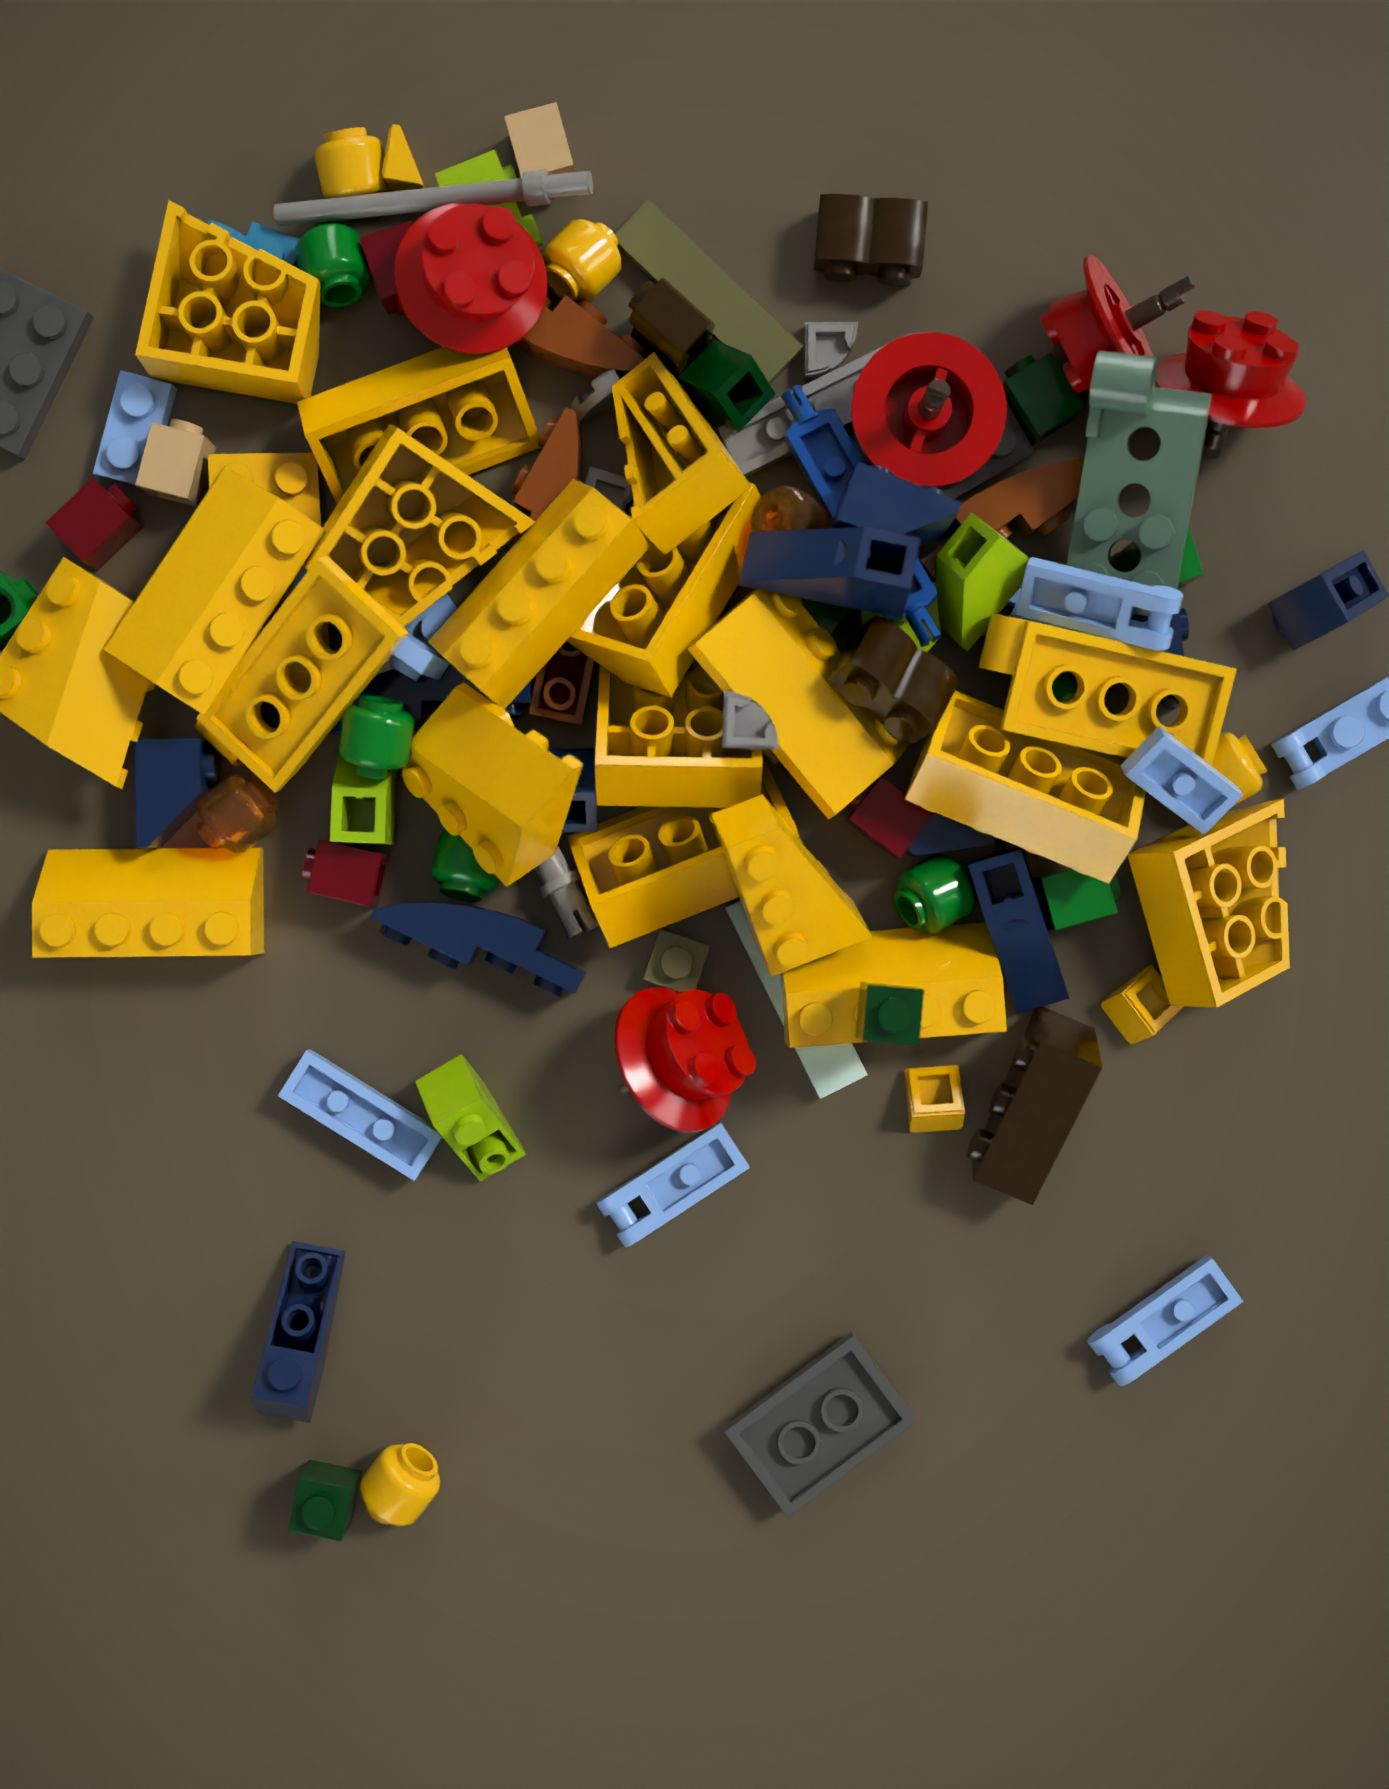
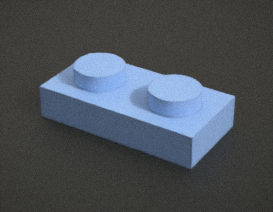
(133, 409)
(1181, 780)

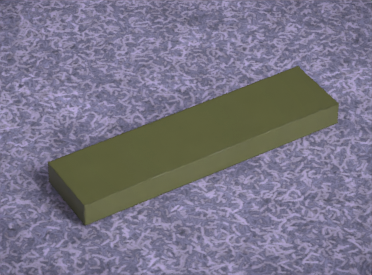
(740, 321)

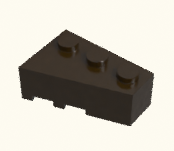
(1036, 1105)

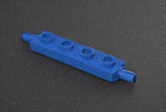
(827, 462)

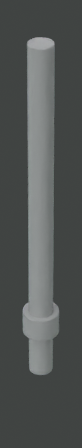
(533, 188)

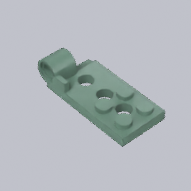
(1121, 403)

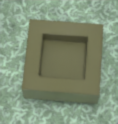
(676, 961)

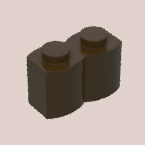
(870, 238)
(669, 325)
(894, 679)

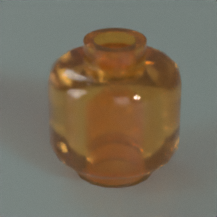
(788, 509)
(237, 813)

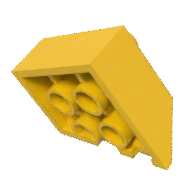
(228, 315)
(414, 526)
(62, 680)
(669, 748)
(492, 783)
(1216, 906)

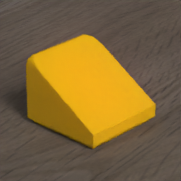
(399, 166)
(1140, 1006)
(934, 1099)

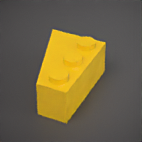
(673, 456)
(784, 890)

